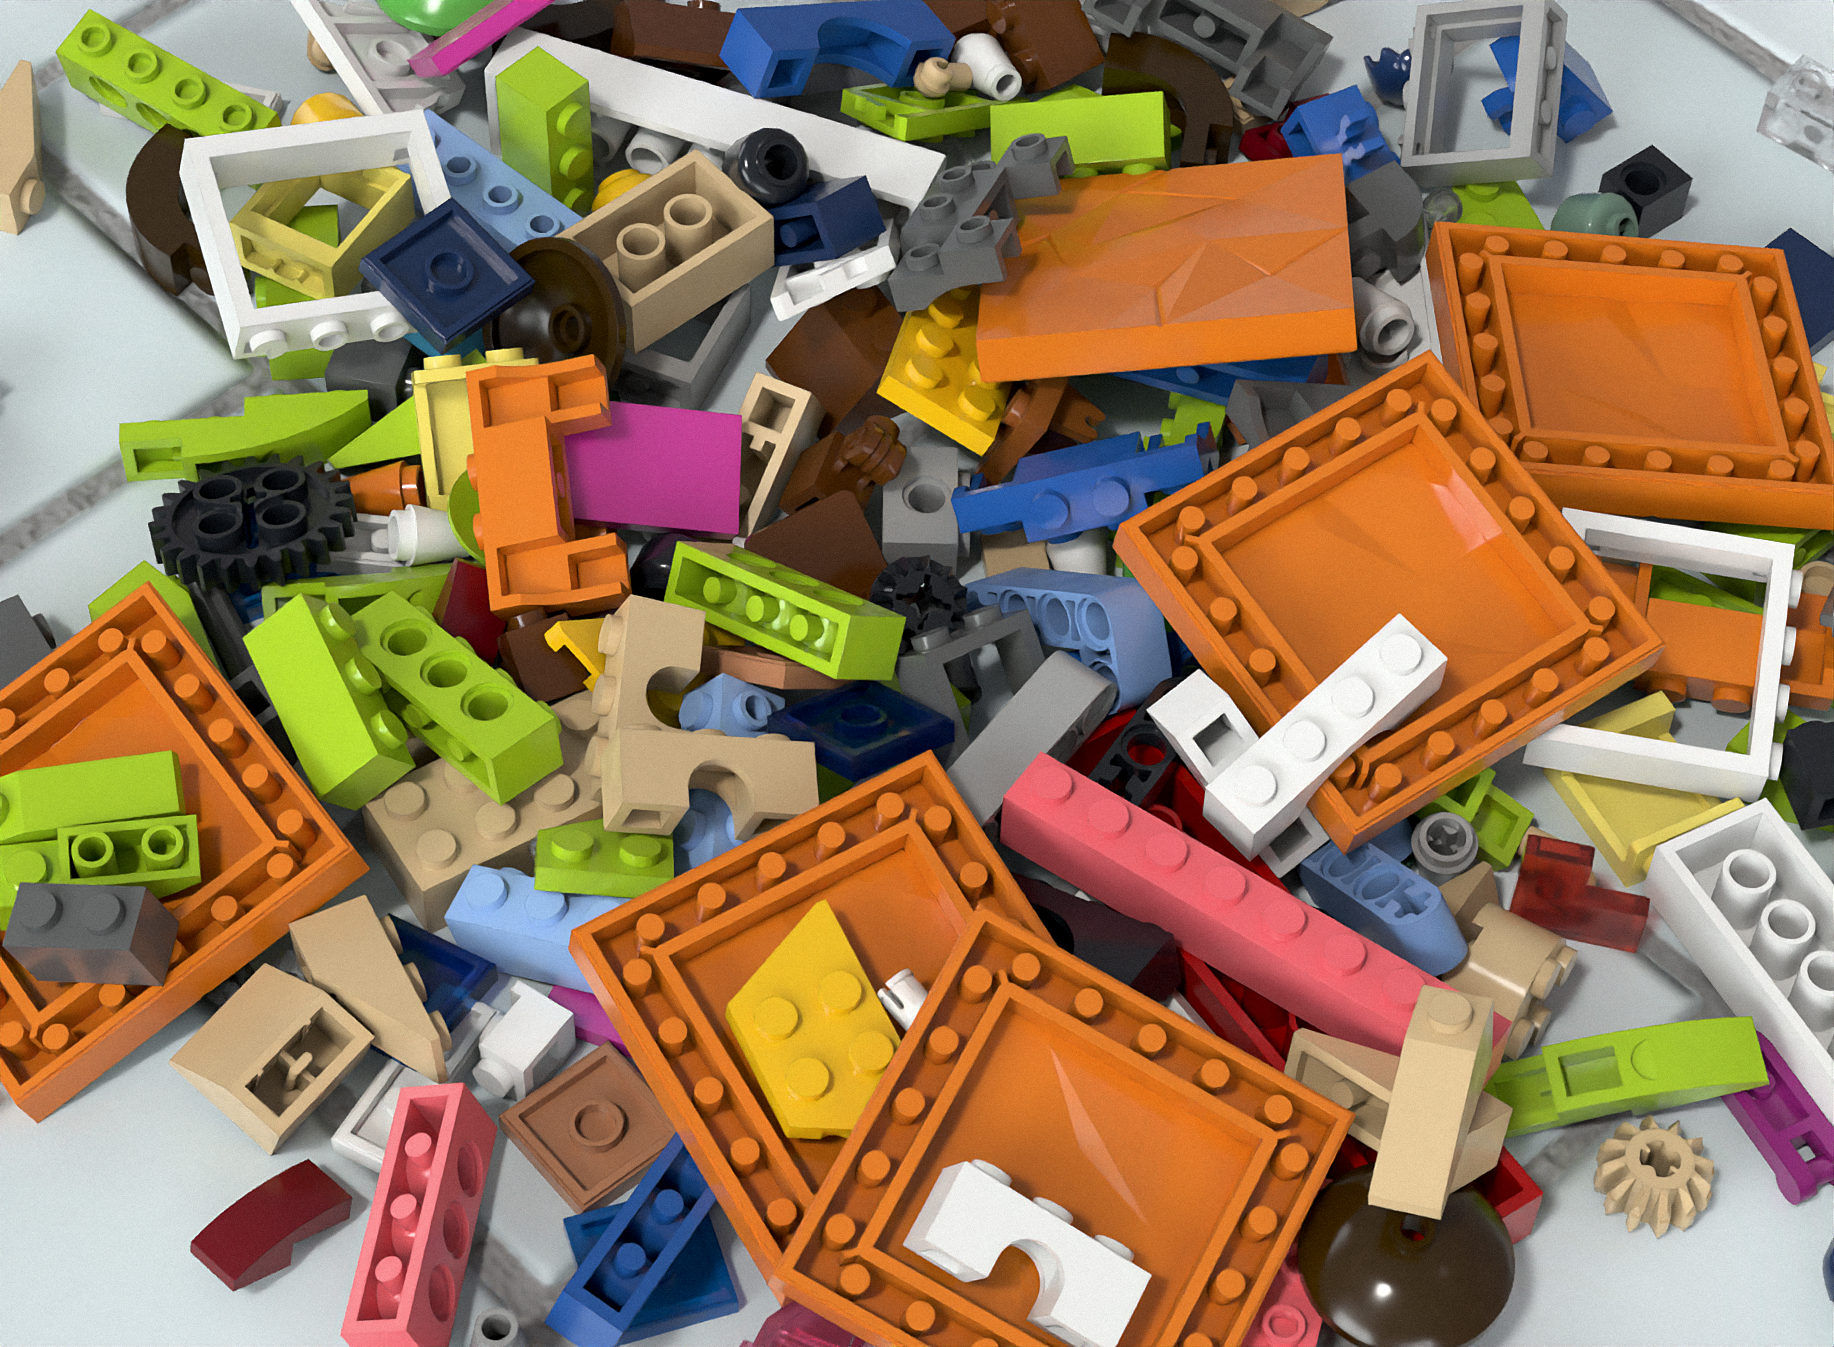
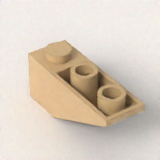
(358, 966)

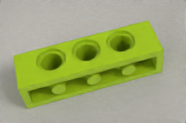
(154, 84)
(786, 611)
(457, 700)

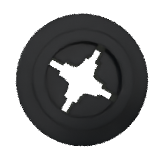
(942, 588)

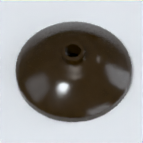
(570, 310)
(1398, 1290)

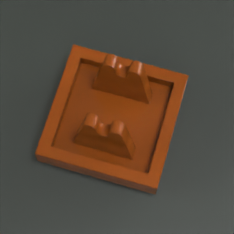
(1037, 420)

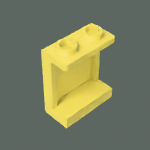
(445, 418)
(1631, 817)

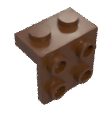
(827, 543)

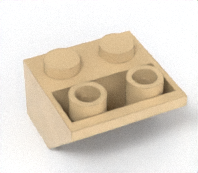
(273, 1054)

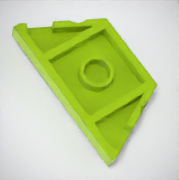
(911, 116)

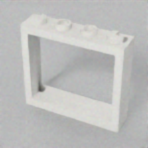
(291, 154)
(1671, 763)

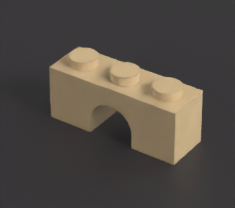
(646, 649)
(652, 769)

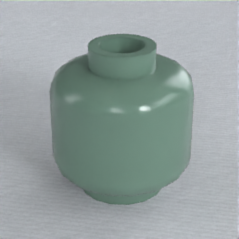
(1596, 214)

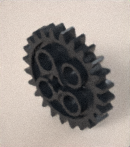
(208, 526)

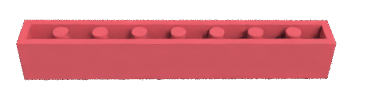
(1217, 909)

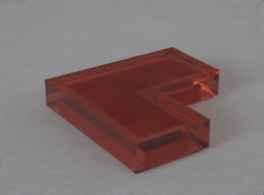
(1556, 896)

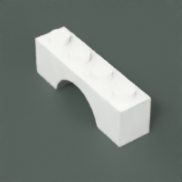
(1289, 763)

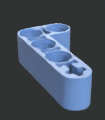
(1101, 615)
(1386, 899)

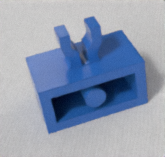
(1581, 94)
(1339, 125)

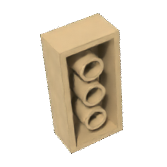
(440, 823)

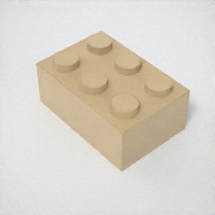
(677, 245)

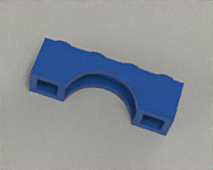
(778, 45)

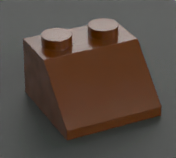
(674, 37)
(841, 357)

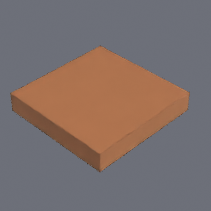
(764, 668)
(591, 1129)

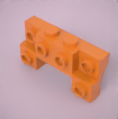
(526, 492)
(1716, 650)

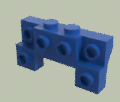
(1084, 486)

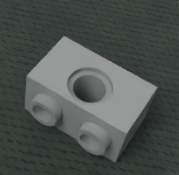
(919, 508)

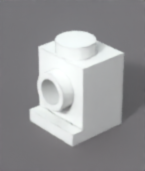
(525, 1044)

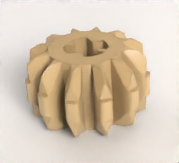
(1653, 1176)

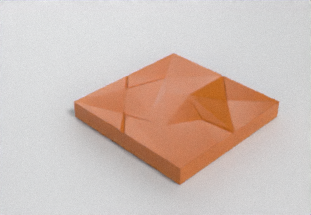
(1174, 272)
(1639, 371)
(1376, 514)
(264, 838)
(902, 879)
(1084, 1103)

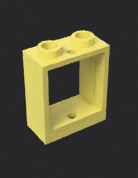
(304, 262)

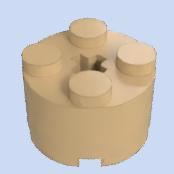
(1517, 968)

